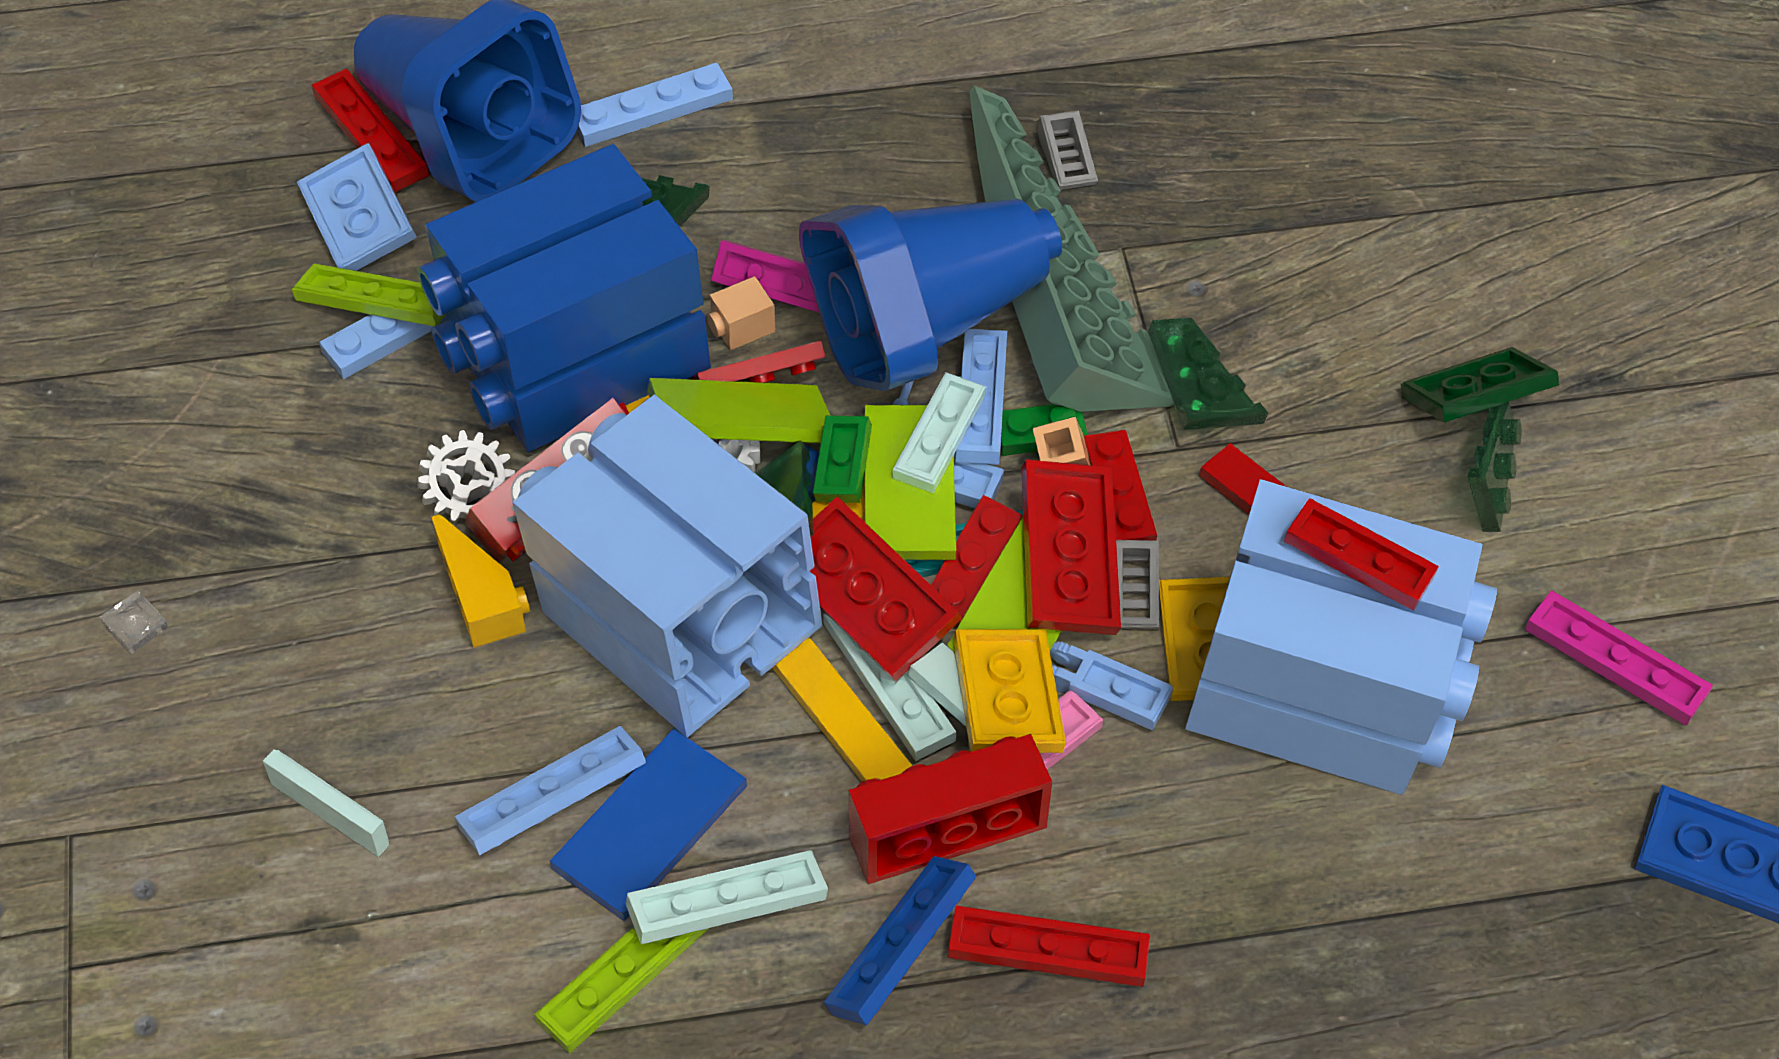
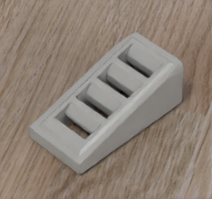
(1062, 124)
(1139, 552)

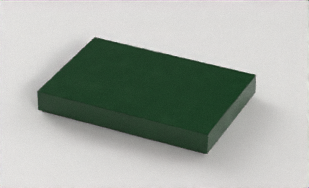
(1479, 384)

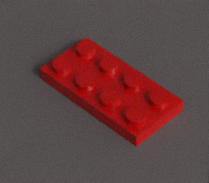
(1070, 547)
(875, 592)

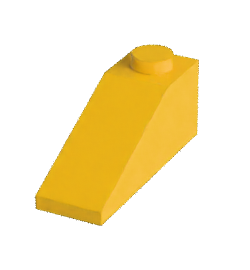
(481, 586)

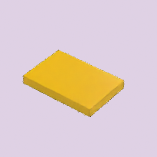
(1188, 624)
(1008, 687)

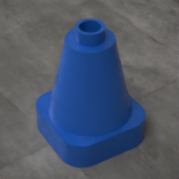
(477, 91)
(918, 278)

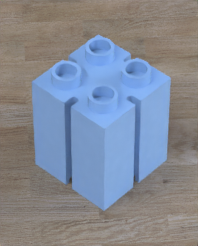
(669, 562)
(1330, 666)

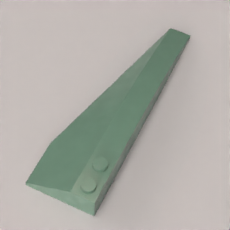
(1072, 318)

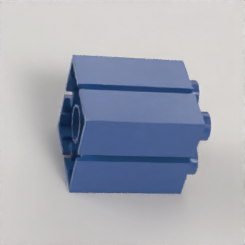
(565, 296)

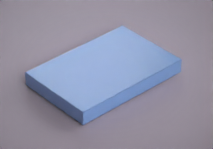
(356, 209)

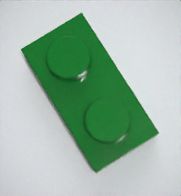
(1018, 426)
(842, 458)

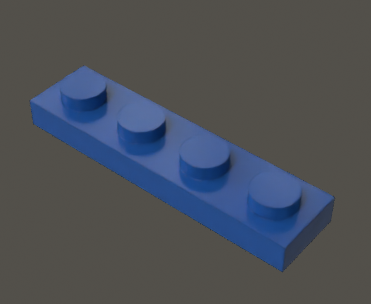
(900, 940)

